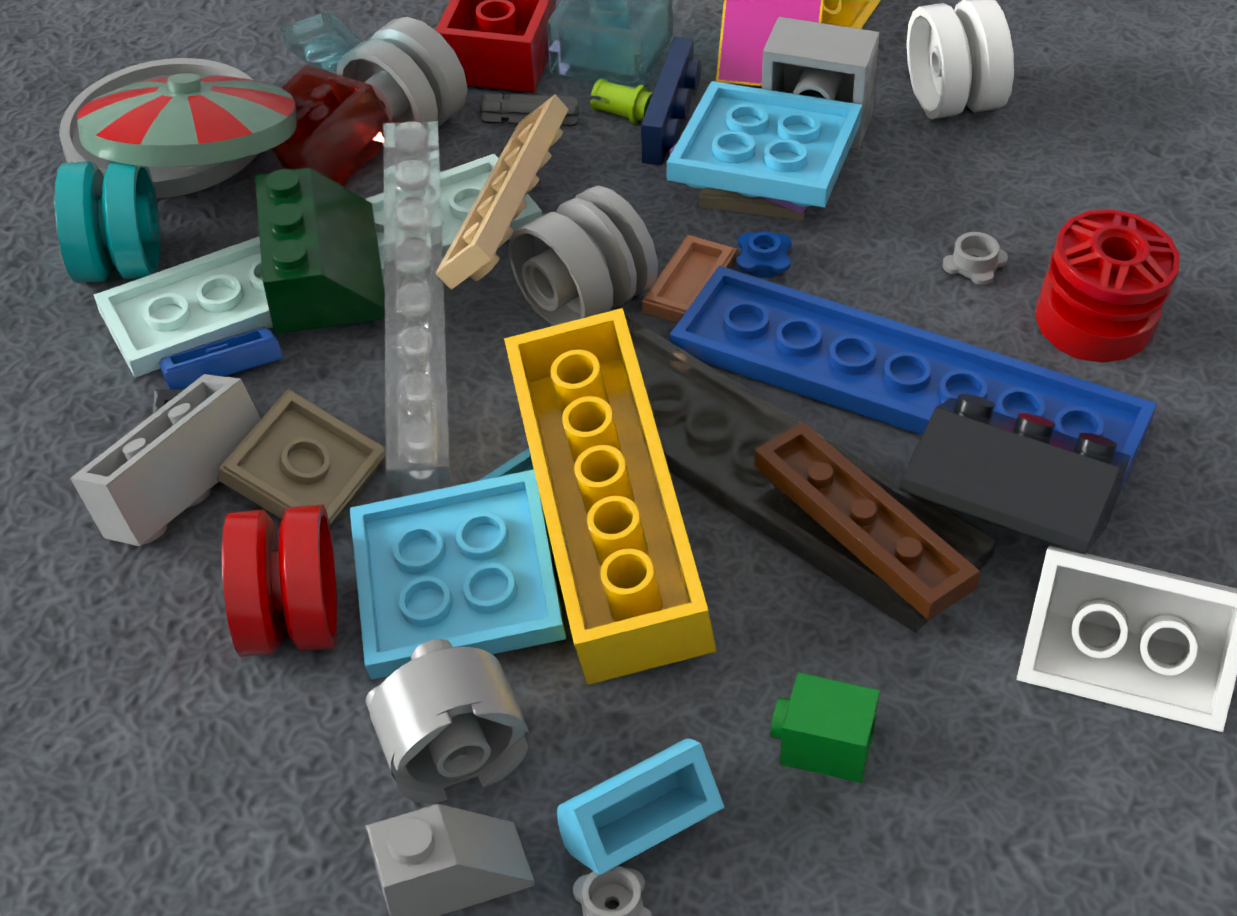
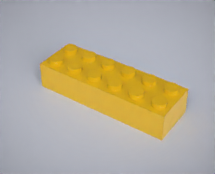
(608, 499)

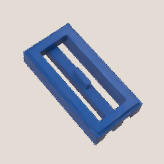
(221, 357)

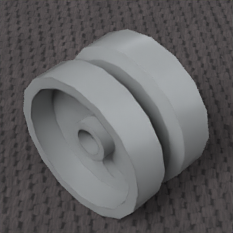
(409, 71)

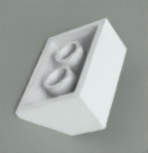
(1133, 638)

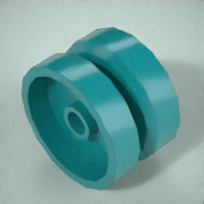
(107, 221)

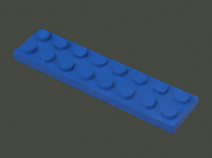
(886, 365)

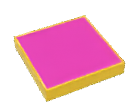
(746, 31)

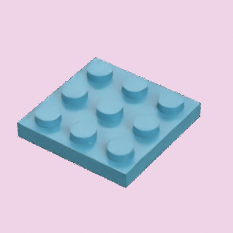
(765, 144)
(455, 568)

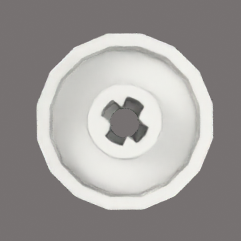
(960, 57)

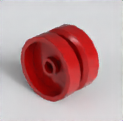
(280, 580)

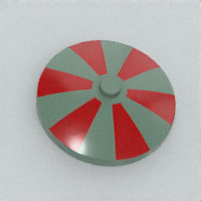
(187, 121)

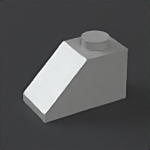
(446, 860)

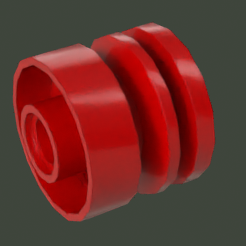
(1106, 285)

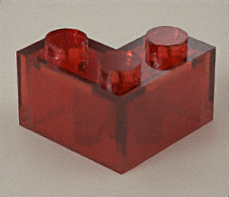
(336, 124)

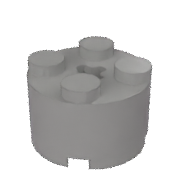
(447, 721)

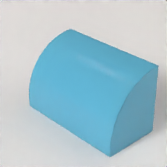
(639, 807)

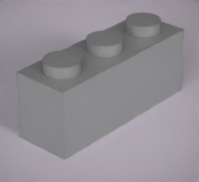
(166, 460)

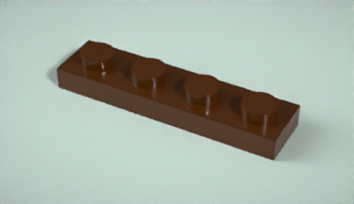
(867, 520)

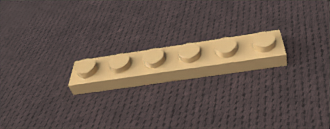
(502, 195)

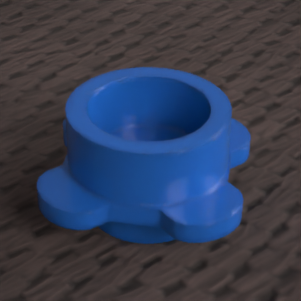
(764, 253)

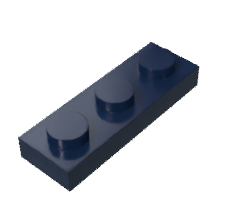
(670, 101)

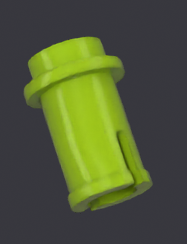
(621, 100)

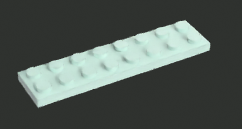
(226, 291)

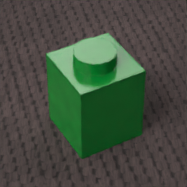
(826, 726)

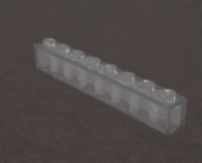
(415, 312)

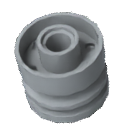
(583, 257)

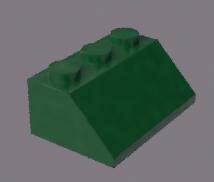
(317, 252)

